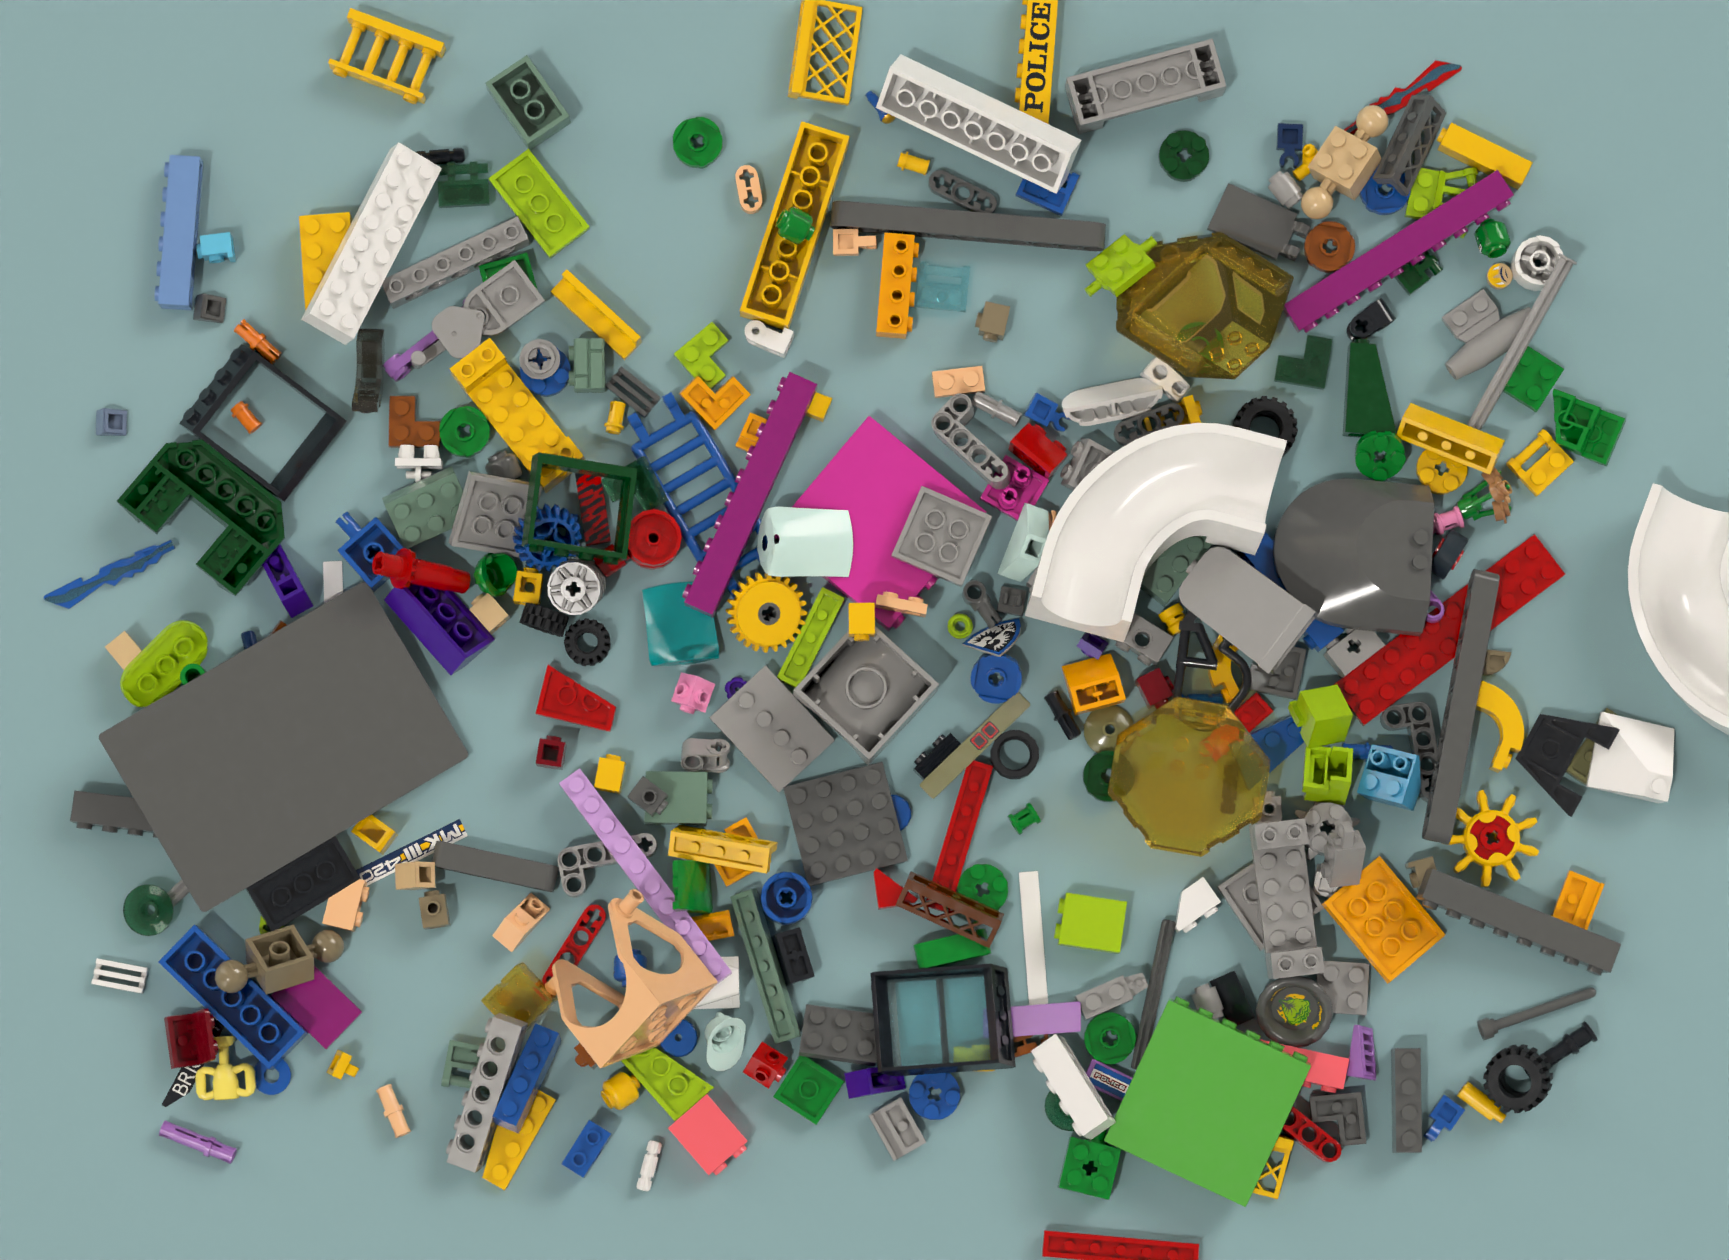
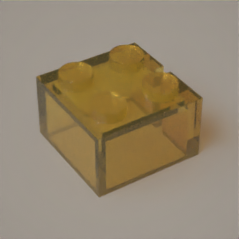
(521, 998)

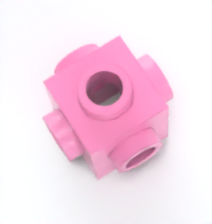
(692, 693)

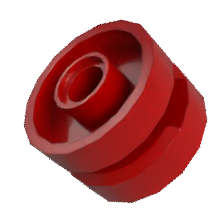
(656, 554)

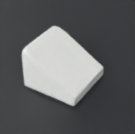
(1321, 886)

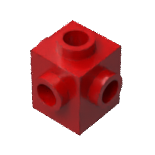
(766, 1065)

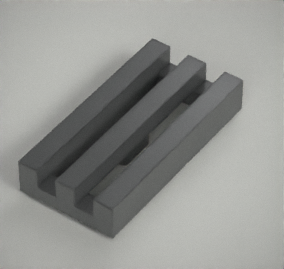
(616, 378)

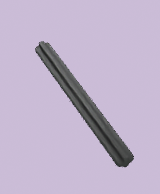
(1154, 990)

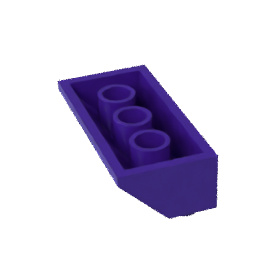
(440, 624)

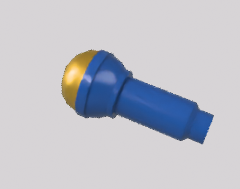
(884, 117)

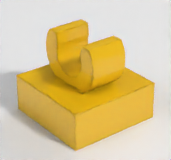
(341, 1065)

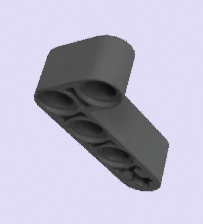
(1415, 727)

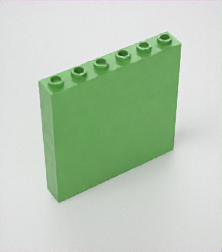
(1208, 1101)

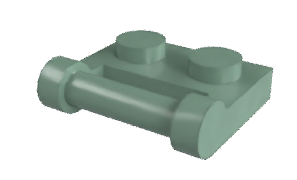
(462, 1056)

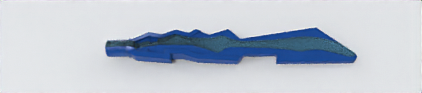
(77, 590)

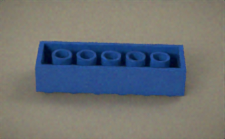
(247, 1013)

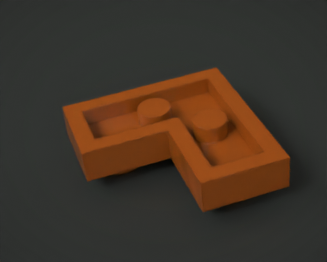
(404, 428)

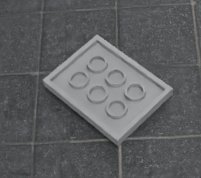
(772, 729)

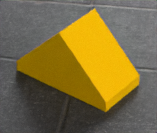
(375, 833)

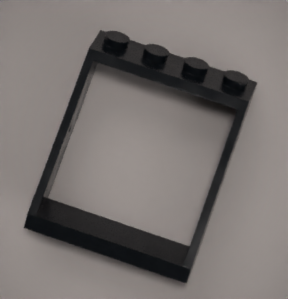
(220, 388)

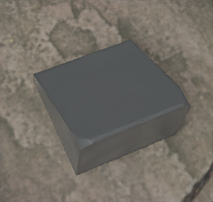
(209, 308)

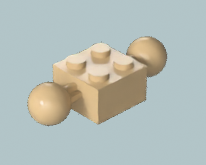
(1344, 162)

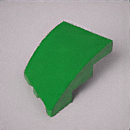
(1585, 428)
(692, 887)

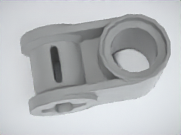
(702, 755)

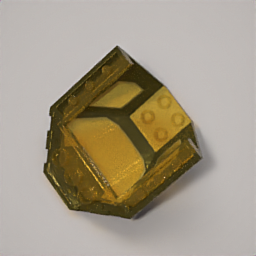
(1205, 306)

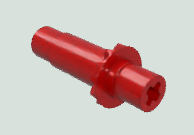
(406, 569)

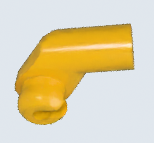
(1308, 153)

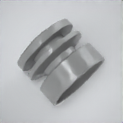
(588, 578)

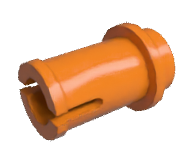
(245, 417)

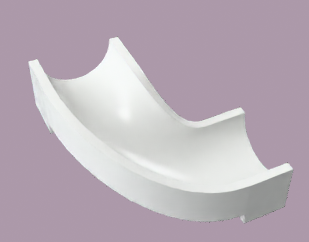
(1138, 505)
(1683, 599)

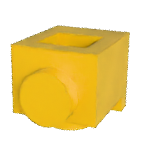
(532, 576)

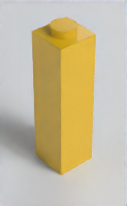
(1483, 154)

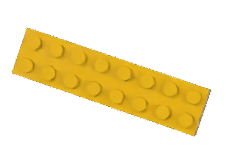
(781, 263)

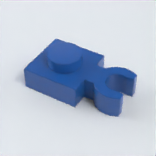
(1044, 411)

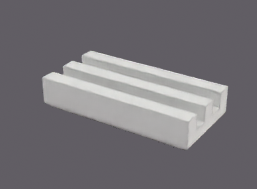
(97, 972)

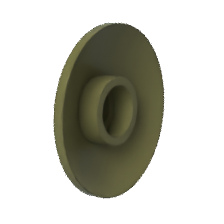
(1095, 726)

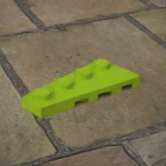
(667, 1081)

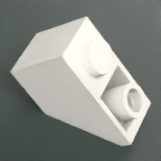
(1193, 903)

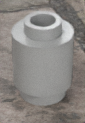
(1285, 189)
(1208, 999)

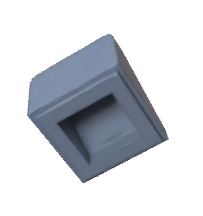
(111, 422)

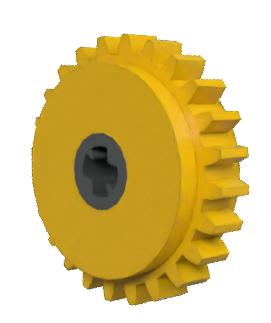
(770, 628)

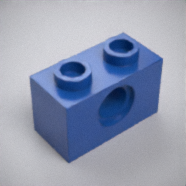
(586, 1149)

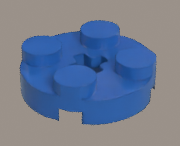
(1380, 204)
(551, 385)
(1004, 689)
(930, 1108)

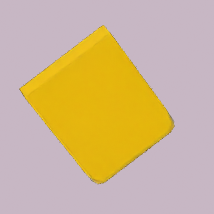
(819, 407)

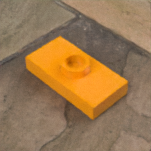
(715, 925)

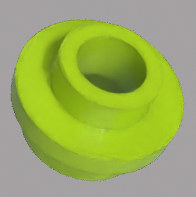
(960, 618)

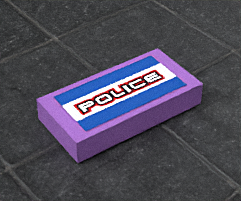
(1108, 1079)

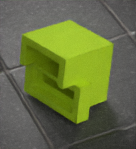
(1322, 715)
(1327, 774)

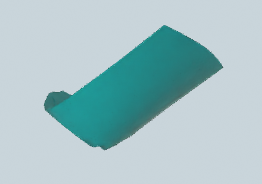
(676, 630)

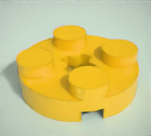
(1429, 475)

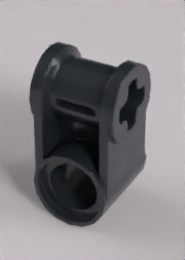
(1373, 319)

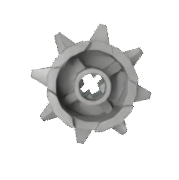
(1322, 813)

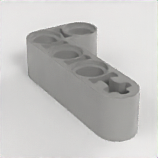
(974, 446)
(584, 863)

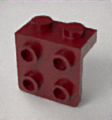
(191, 1039)

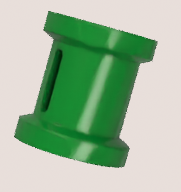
(1024, 818)

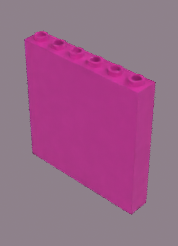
(878, 486)

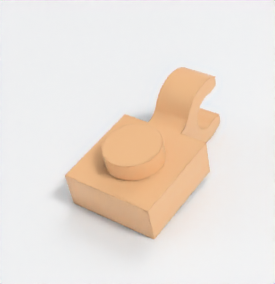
(847, 242)

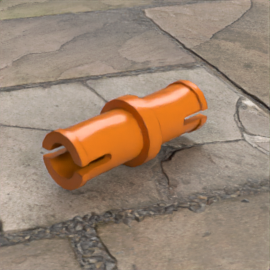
(257, 341)

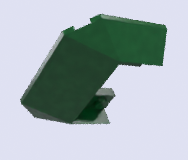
(223, 491)

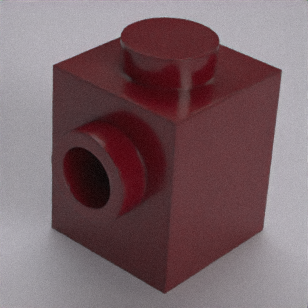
(1155, 688)
(551, 753)

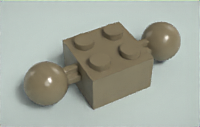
(279, 960)

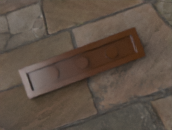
(954, 901)

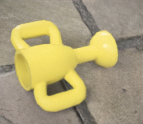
(225, 1075)

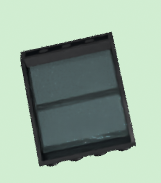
(942, 1020)

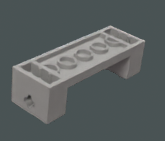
(1145, 84)
(1285, 899)

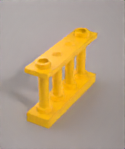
(406, 40)

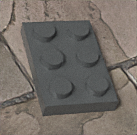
(838, 1035)

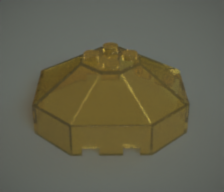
(1189, 776)

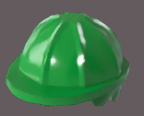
(495, 573)

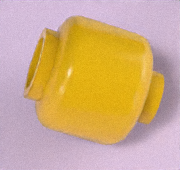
(620, 1091)

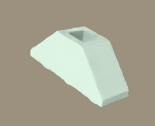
(1026, 543)

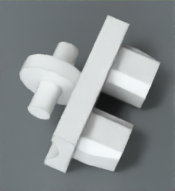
(407, 461)

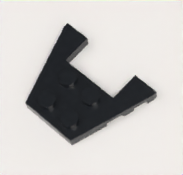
(1551, 750)

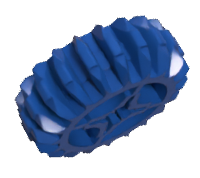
(549, 520)

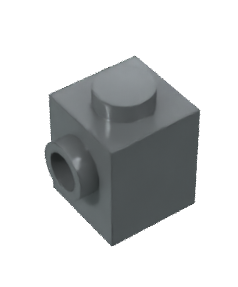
(648, 797)

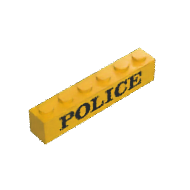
(1037, 58)

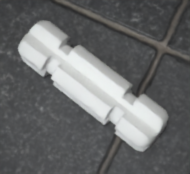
(649, 1165)

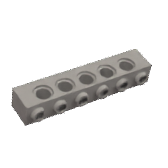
(455, 262)
(1157, 638)
(513, 1033)

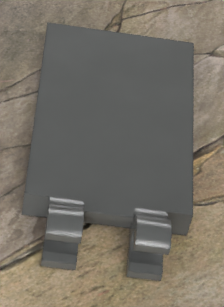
(1257, 223)

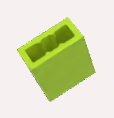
(1090, 923)

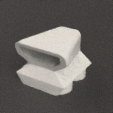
(726, 992)

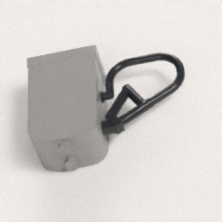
(1241, 608)

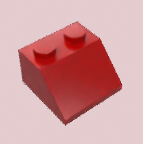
(1037, 450)

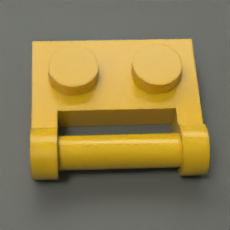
(1545, 469)

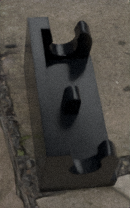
(792, 956)

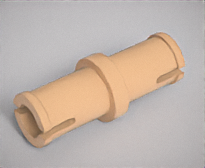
(393, 1111)

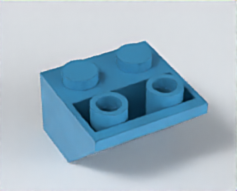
(1391, 777)

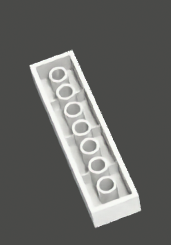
(978, 123)
(371, 243)

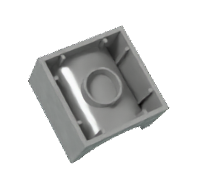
(866, 692)

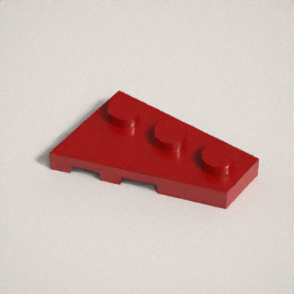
(572, 703)

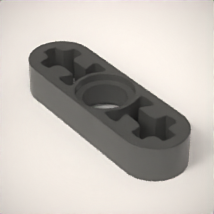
(942, 192)
(1164, 410)

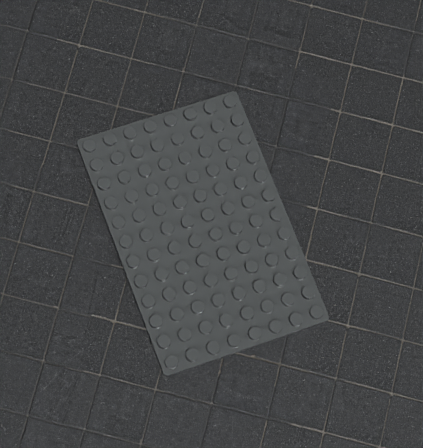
(283, 746)

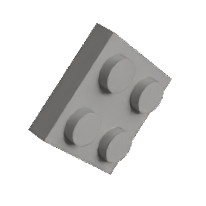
(1346, 986)

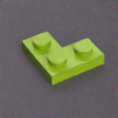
(697, 355)

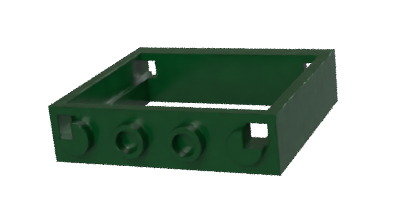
(586, 467)

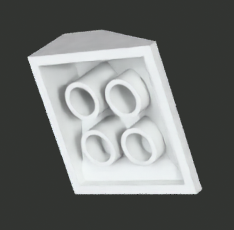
(1637, 761)

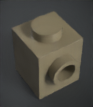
(992, 321)
(434, 910)

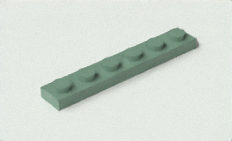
(765, 966)

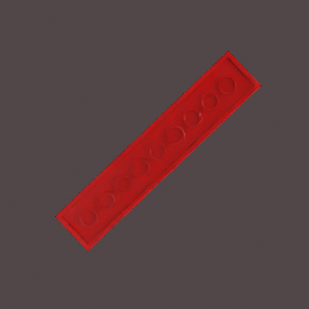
(1413, 659)

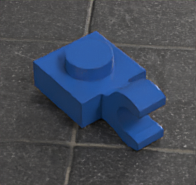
(1445, 1116)

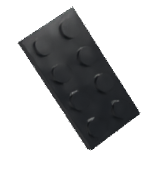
(303, 884)

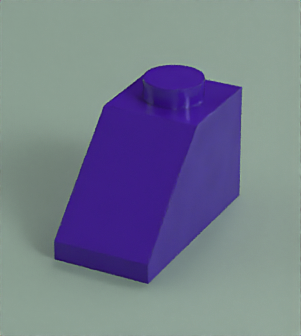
(870, 1082)

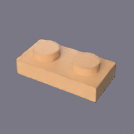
(956, 381)
(891, 602)

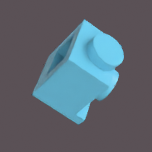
(216, 247)

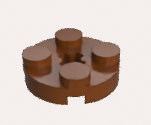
(1340, 238)

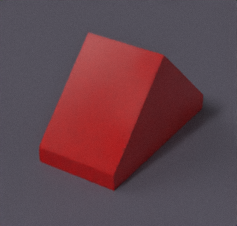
(889, 891)

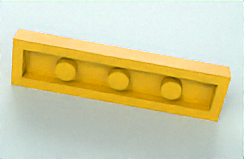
(596, 315)
(721, 848)

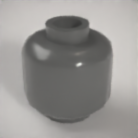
(503, 465)

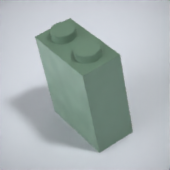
(686, 798)

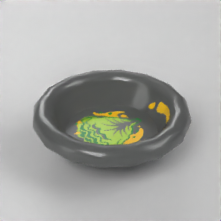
(1294, 1011)

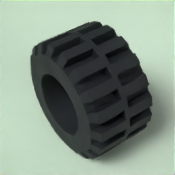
(1272, 409)
(1504, 1093)

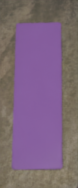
(1046, 1018)

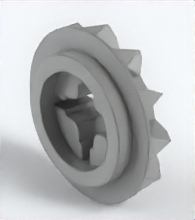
(530, 352)

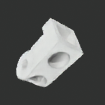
(768, 339)
(1163, 375)

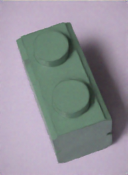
(588, 365)

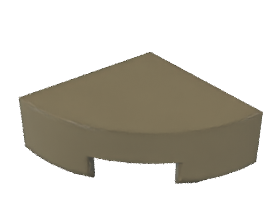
(1495, 661)

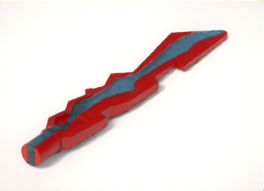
(1431, 78)

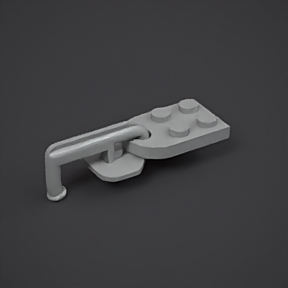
(503, 300)

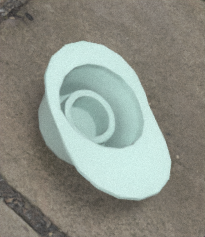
(724, 1041)

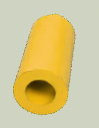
(1480, 1102)

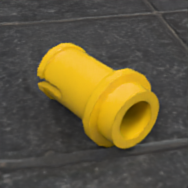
(913, 163)
(615, 417)

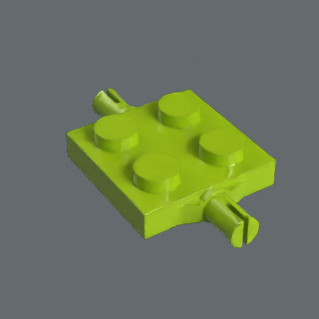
(1120, 265)

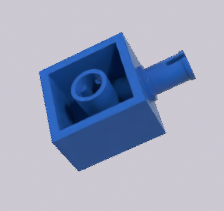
(362, 542)

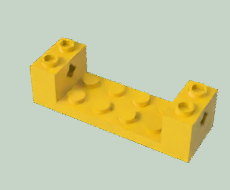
(513, 410)

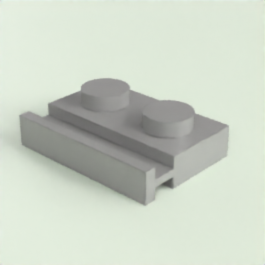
(897, 1129)

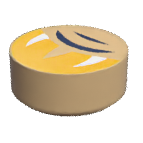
(1499, 276)

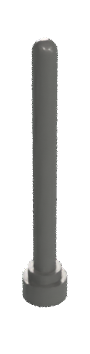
(1490, 1027)

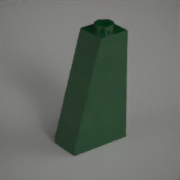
(1366, 395)

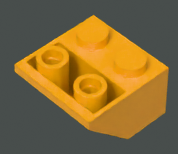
(1093, 684)

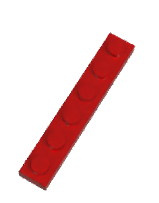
(961, 827)
(1102, 1247)

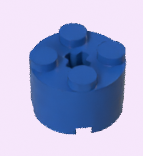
(784, 883)

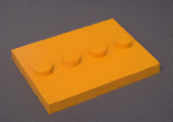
(1384, 920)

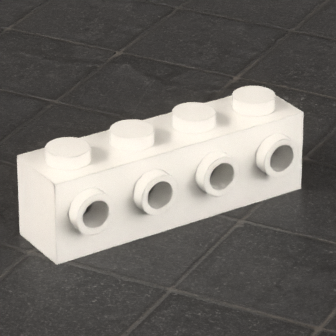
(1072, 1086)

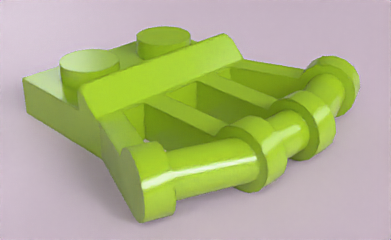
(1429, 189)

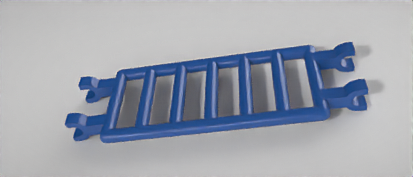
(716, 460)

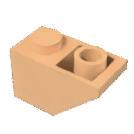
(345, 906)
(520, 922)

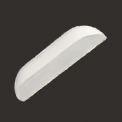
(1111, 401)

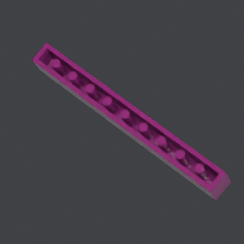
(1397, 251)
(750, 495)

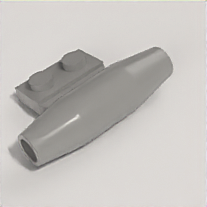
(1483, 331)

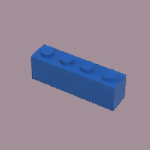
(527, 1078)

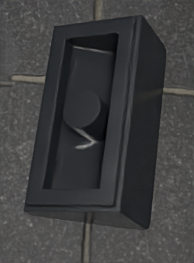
(1233, 998)

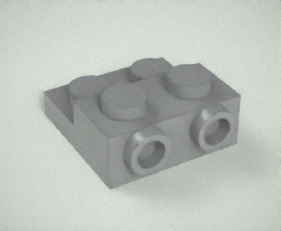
(1086, 457)

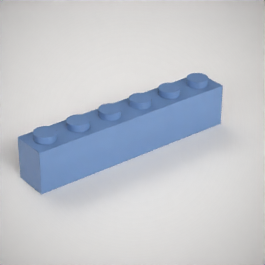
(180, 232)

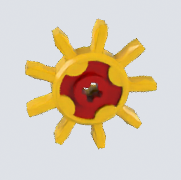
(1506, 837)

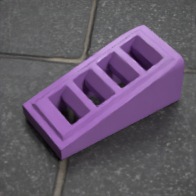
(1362, 1054)

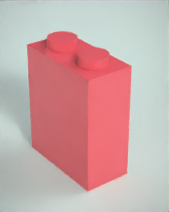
(709, 1135)

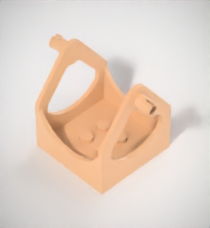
(652, 1000)

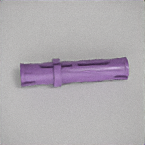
(206, 1145)

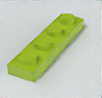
(811, 637)

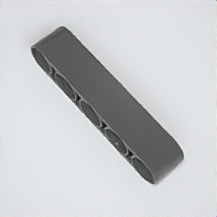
(495, 866)

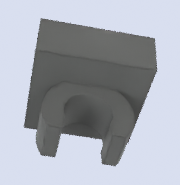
(1011, 601)

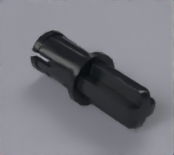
(1062, 715)

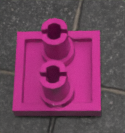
(1024, 487)

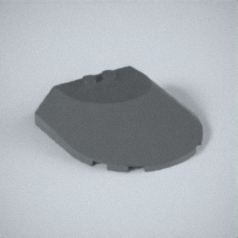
(1359, 554)

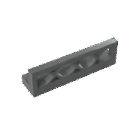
(1408, 138)

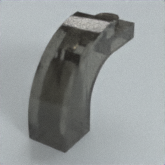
(369, 370)

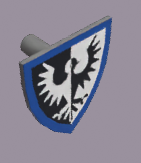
(997, 639)

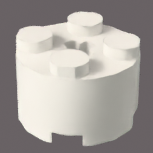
(1522, 264)

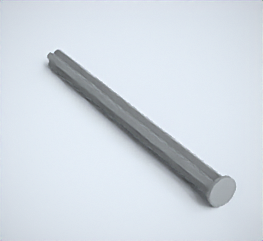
(1521, 342)

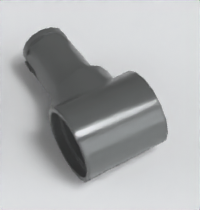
(981, 604)

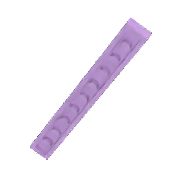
(640, 870)

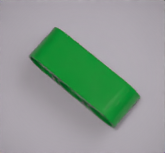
(949, 950)

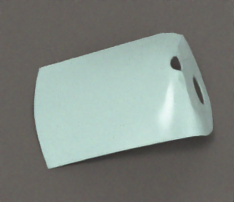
(809, 543)

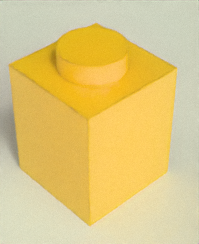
(861, 621)
(610, 774)

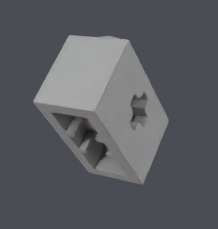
(1343, 661)

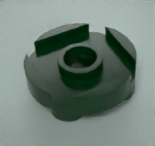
(1194, 145)
(1092, 775)

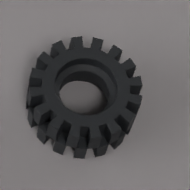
(544, 619)
(576, 631)

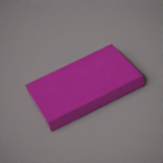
(319, 1008)

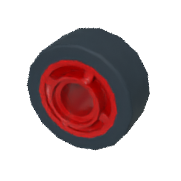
(1448, 553)

